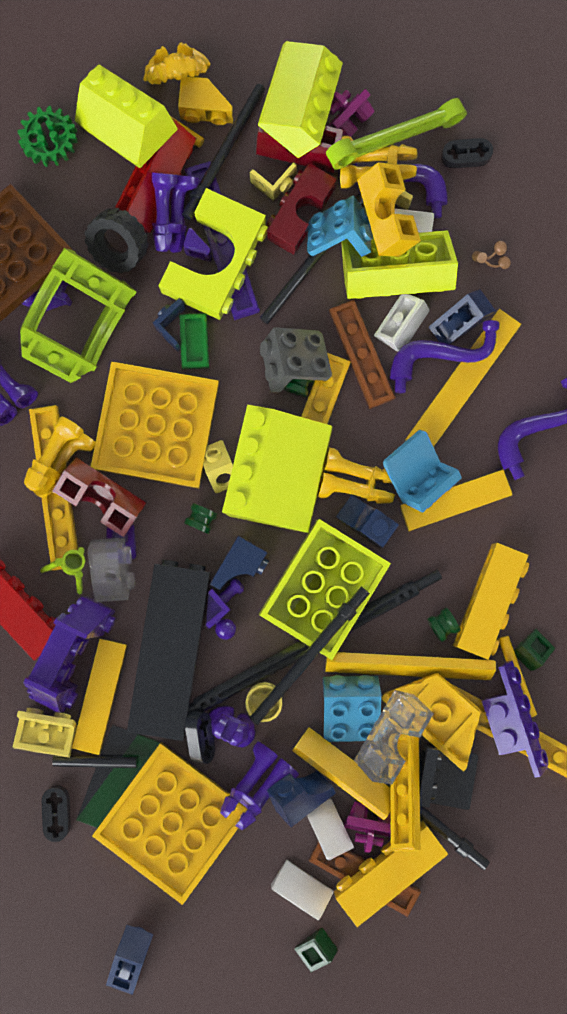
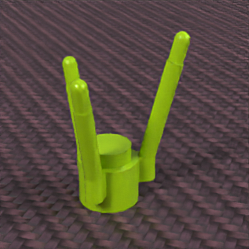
(71, 564)

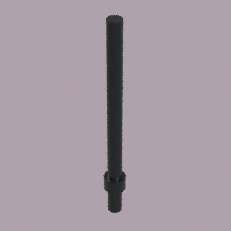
(224, 150)
(294, 282)
(346, 612)
(462, 845)

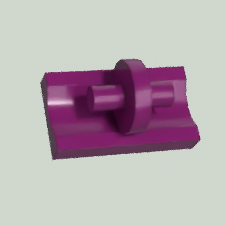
(358, 105)
(358, 821)

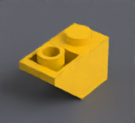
(203, 102)

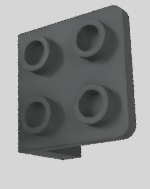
(294, 355)

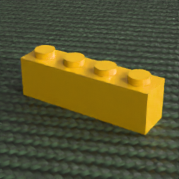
(491, 600)
(386, 877)

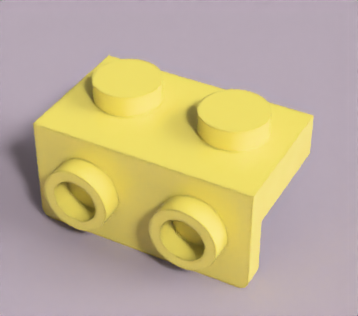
(45, 733)

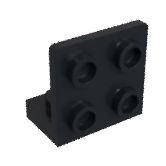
(444, 781)

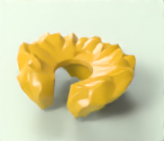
(176, 65)

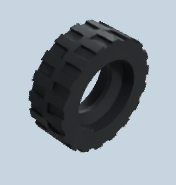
(128, 228)

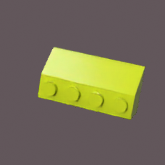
(300, 96)
(122, 116)
(423, 268)

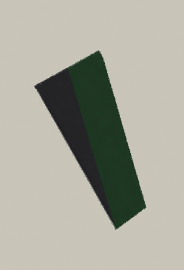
(110, 783)

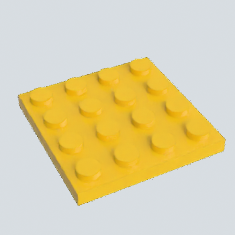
(155, 425)
(170, 823)

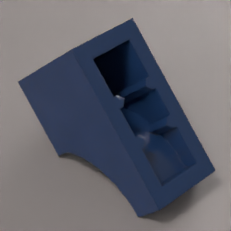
(462, 317)
(367, 521)
(241, 560)
(298, 797)
(129, 959)

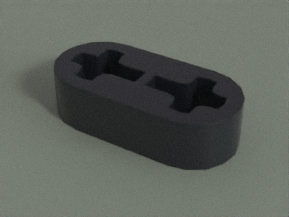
(466, 149)
(200, 737)
(62, 812)

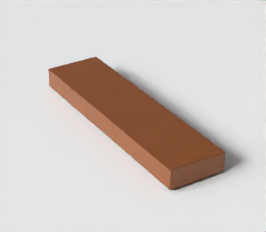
(362, 354)
(348, 864)

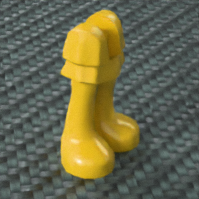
(351, 173)
(62, 445)
(336, 463)

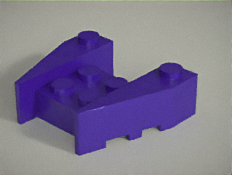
(51, 674)

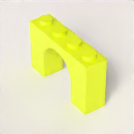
(214, 292)

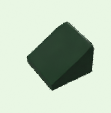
(534, 650)
(317, 950)

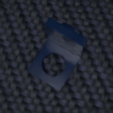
(165, 317)

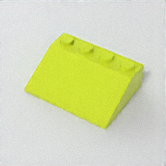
(277, 469)
(318, 581)

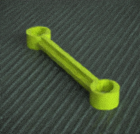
(346, 151)

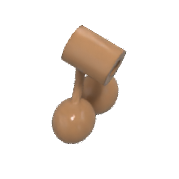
(500, 249)

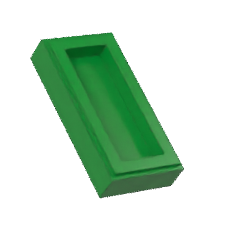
(194, 341)

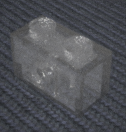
(110, 569)

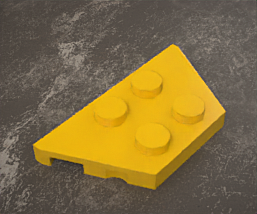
(454, 716)

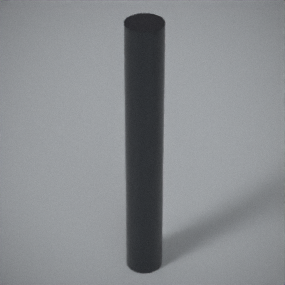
(95, 761)

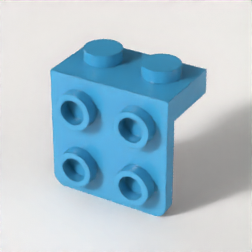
(341, 222)
(419, 473)
(350, 707)

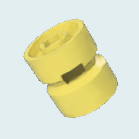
(257, 695)

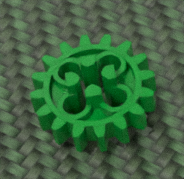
(55, 122)

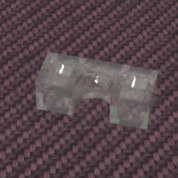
(379, 753)

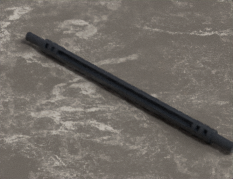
(294, 652)

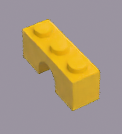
(391, 231)

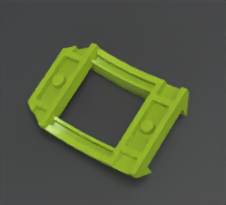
(93, 282)

